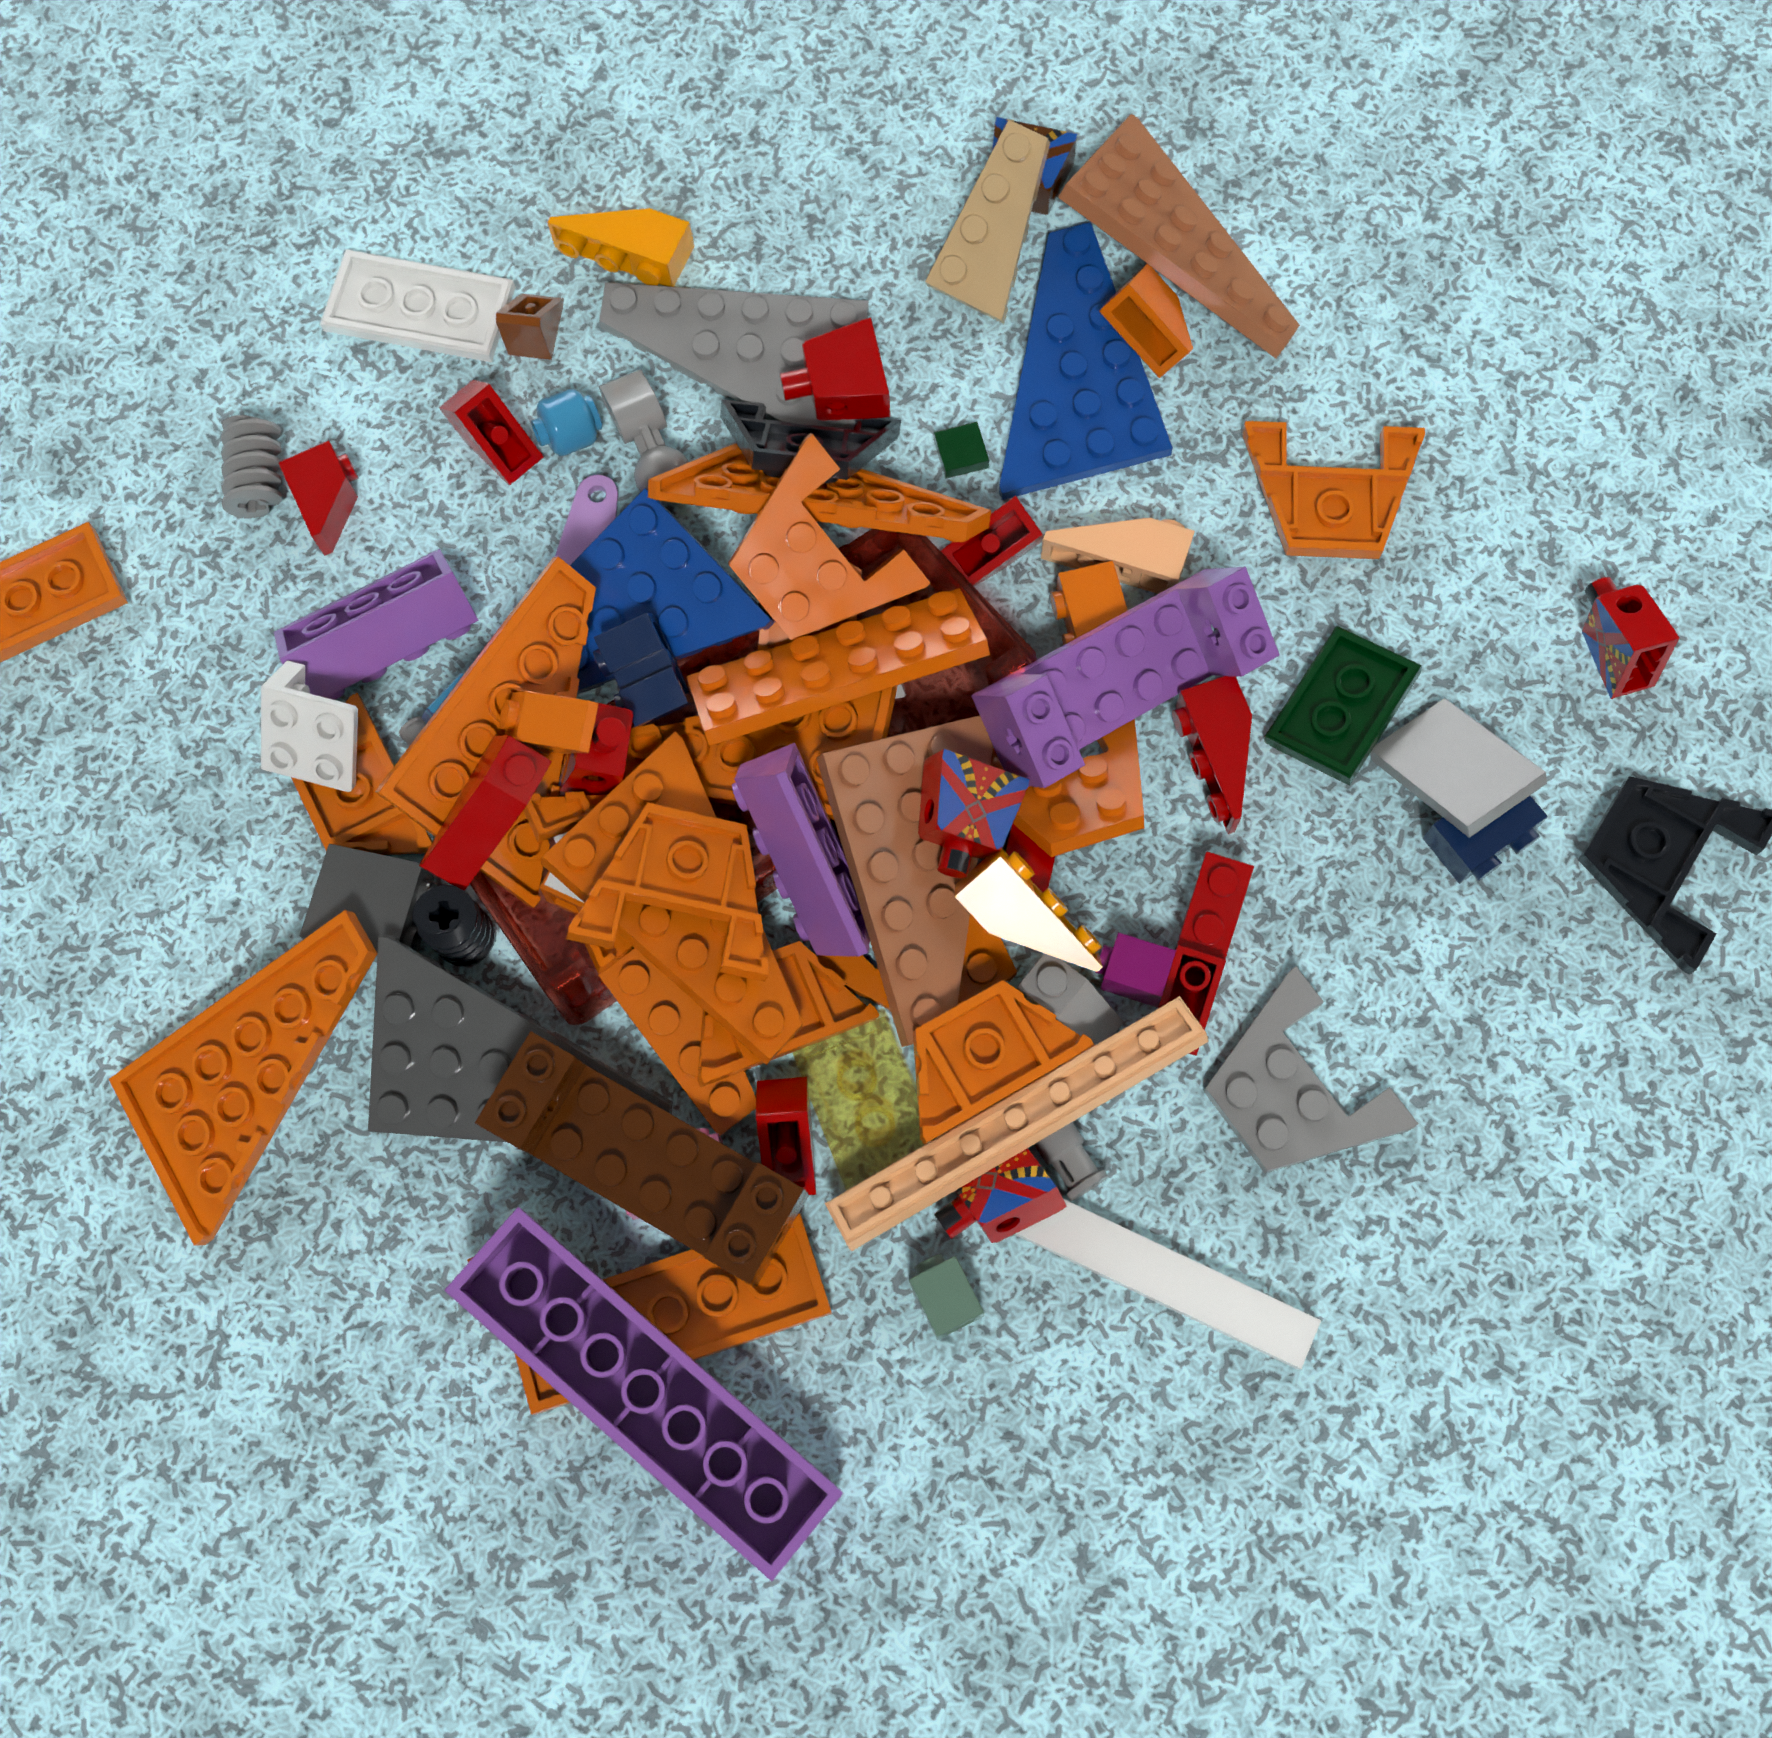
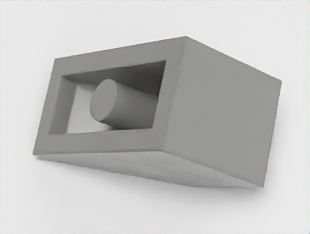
(1070, 998)

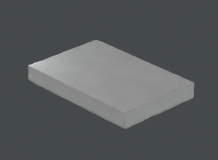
(1458, 767)

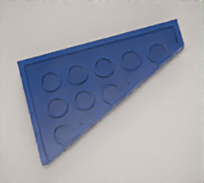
(1081, 385)
(660, 568)

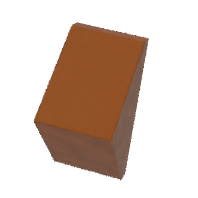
(530, 325)

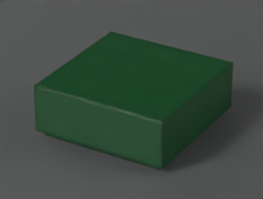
(961, 450)

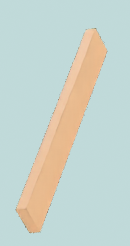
(1016, 1123)

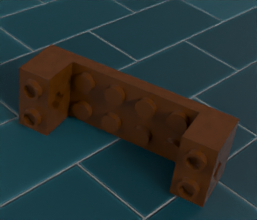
(643, 1159)

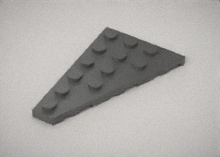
(447, 1047)

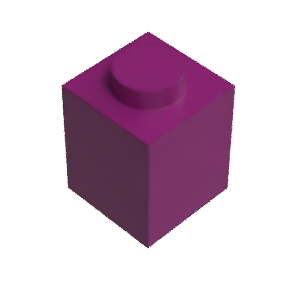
(1136, 969)

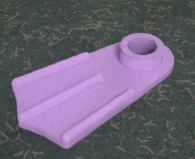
(586, 517)

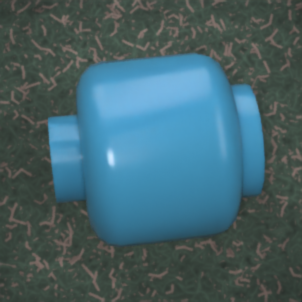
(566, 422)

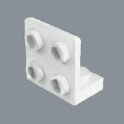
(307, 733)

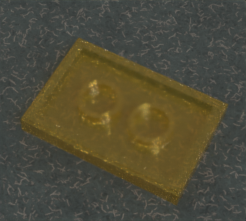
(862, 1099)

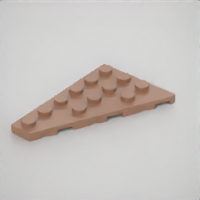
(1156, 214)
(904, 900)

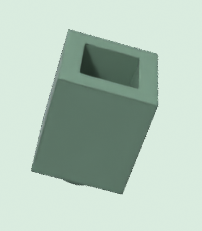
(945, 1295)

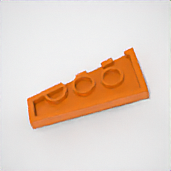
(673, 1029)

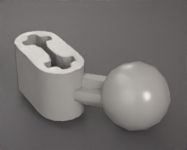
(639, 419)

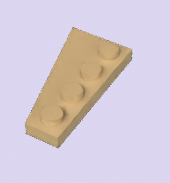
(988, 236)

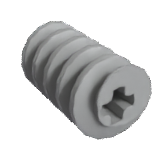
(250, 466)

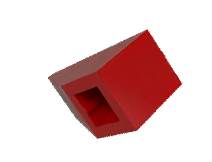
(1219, 732)

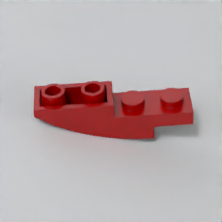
(1207, 934)

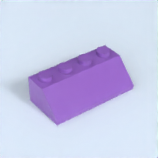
(377, 626)
(804, 850)

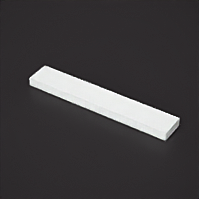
(1177, 1283)

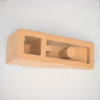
(1143, 550)

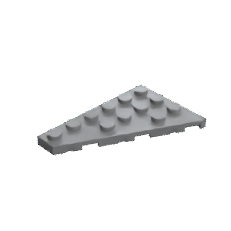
(730, 338)

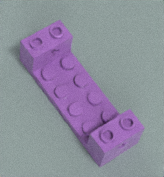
(1124, 672)

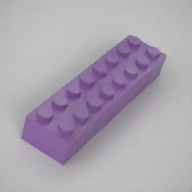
(645, 1393)

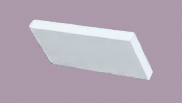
(417, 305)

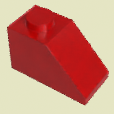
(491, 430)
(322, 491)
(1005, 541)
(786, 1130)

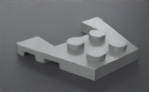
(1279, 1101)

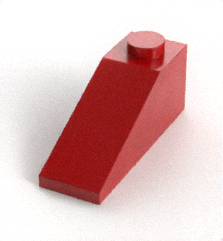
(485, 810)

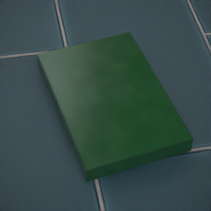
(1343, 705)

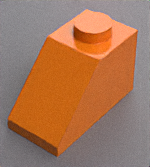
(1150, 320)
(549, 721)

